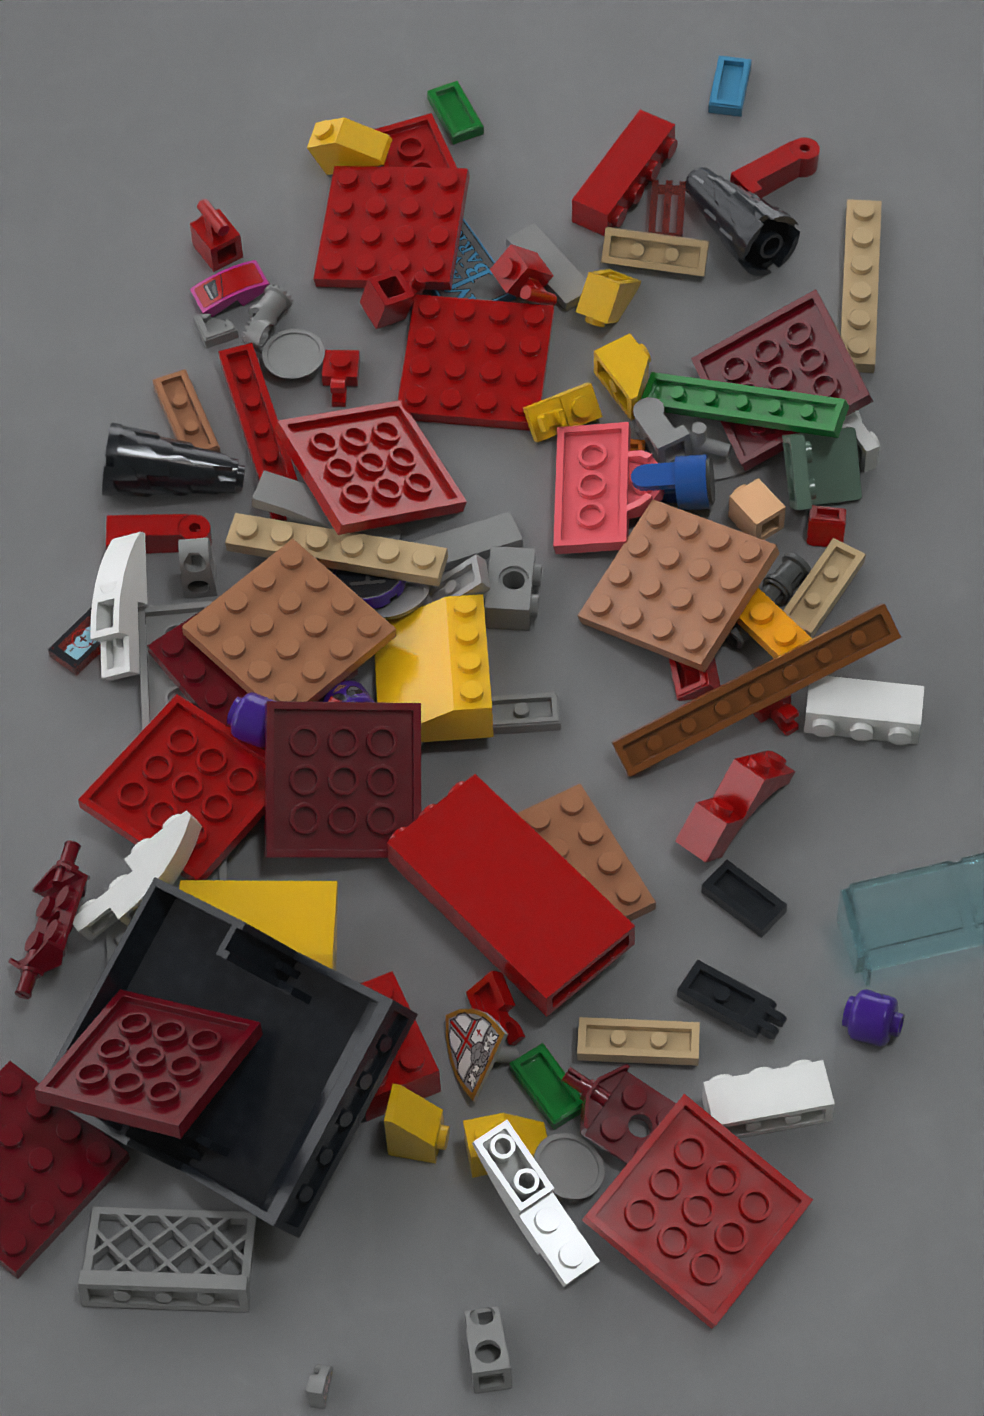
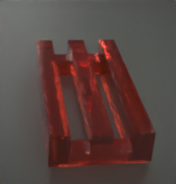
(669, 190)

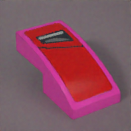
(235, 283)

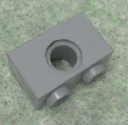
(512, 569)

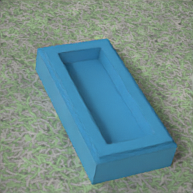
(730, 86)

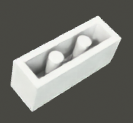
(864, 710)
(770, 1098)

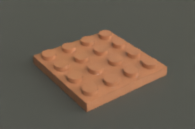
(678, 585)
(289, 628)
(583, 838)

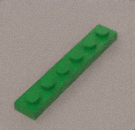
(748, 404)

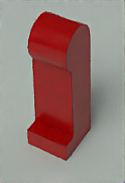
(778, 167)
(160, 530)

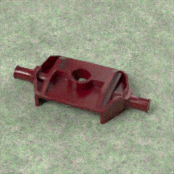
(47, 944)
(614, 1102)

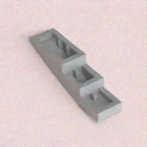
(299, 505)

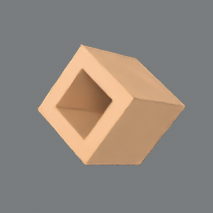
(756, 510)

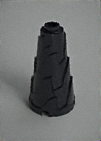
(743, 221)
(148, 464)

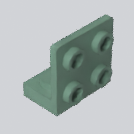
(821, 468)

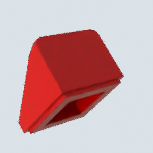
(825, 525)

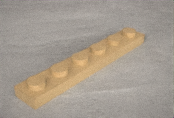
(861, 282)
(342, 552)

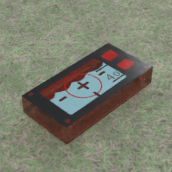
(74, 647)

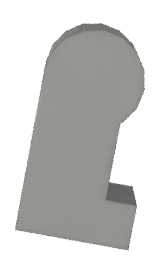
(659, 434)
(197, 565)
(487, 1350)

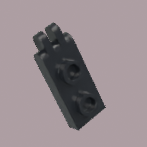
(731, 1001)

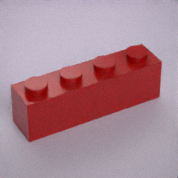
(624, 173)

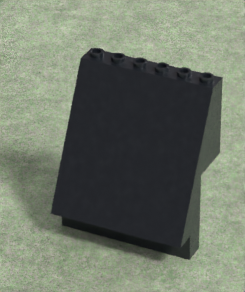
(302, 1087)

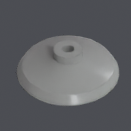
(293, 353)
(409, 601)
(570, 1165)

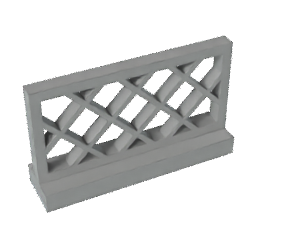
(174, 1290)

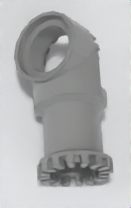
(265, 316)

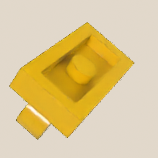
(564, 409)

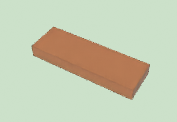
(184, 410)

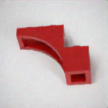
(743, 789)

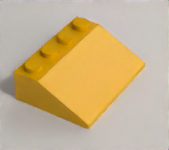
(442, 665)
(289, 911)

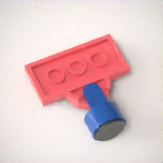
(607, 484)

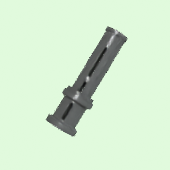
(778, 588)

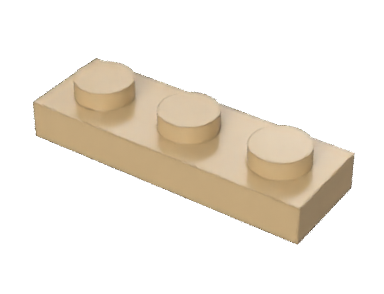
(655, 251)
(824, 586)
(638, 1041)

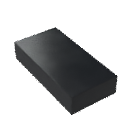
(744, 898)

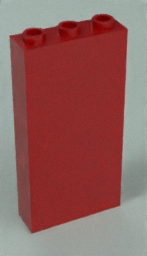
(510, 894)

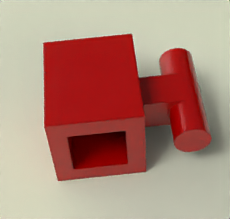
(215, 237)
(524, 275)
(389, 296)

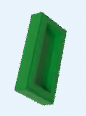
(455, 112)
(541, 1080)

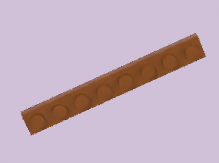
(756, 689)

